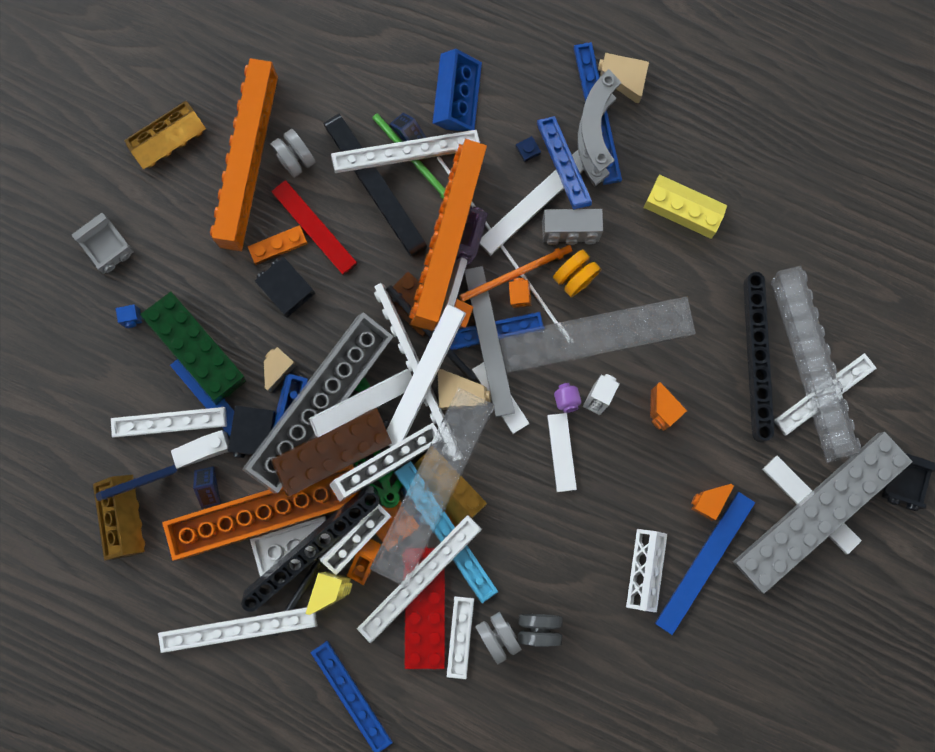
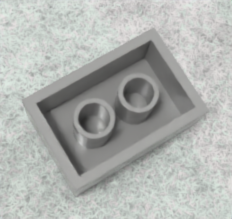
(572, 226)

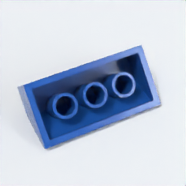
(457, 91)

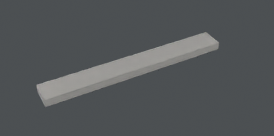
(490, 344)

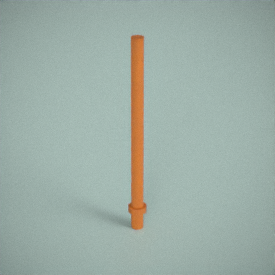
(558, 253)

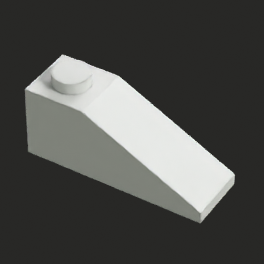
(201, 449)

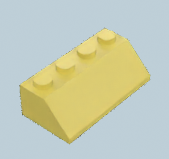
(685, 206)
(327, 591)

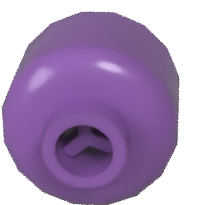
(567, 398)

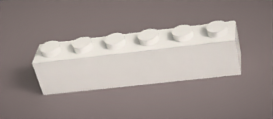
(383, 463)

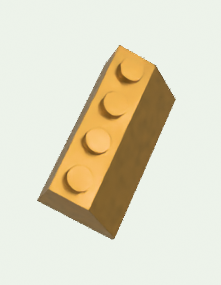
(165, 135)
(463, 501)
(119, 520)

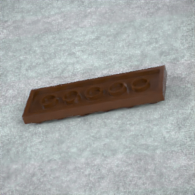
(331, 452)

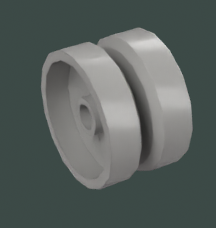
(292, 153)
(499, 637)

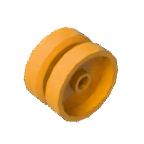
(575, 271)

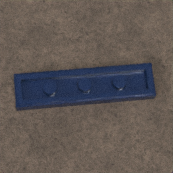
(132, 484)

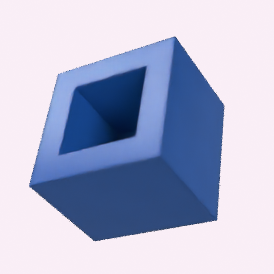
(129, 316)

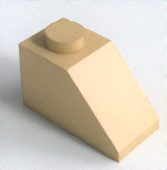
(276, 367)

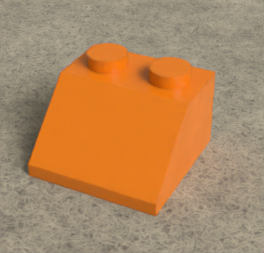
(664, 407)

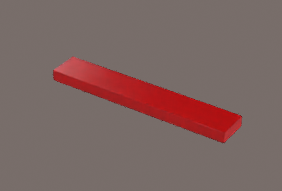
(314, 227)

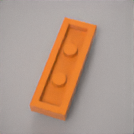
(277, 245)

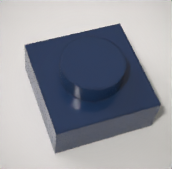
(528, 149)

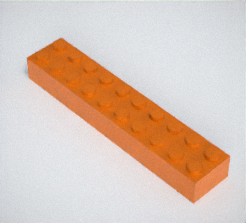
(244, 155)
(447, 235)
(250, 517)

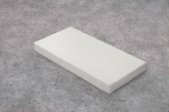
(275, 545)

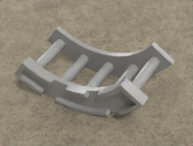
(590, 141)

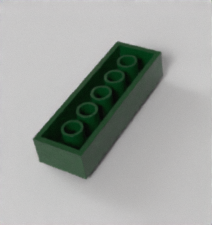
(193, 348)

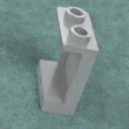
(103, 243)

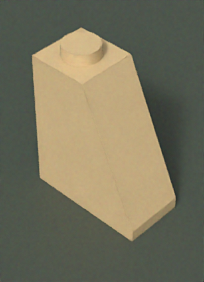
(629, 72)
(449, 383)

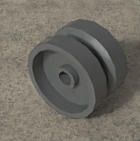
(540, 630)

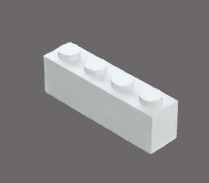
(601, 394)
(349, 544)

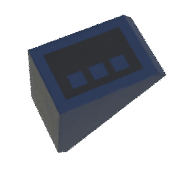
(407, 128)
(206, 487)

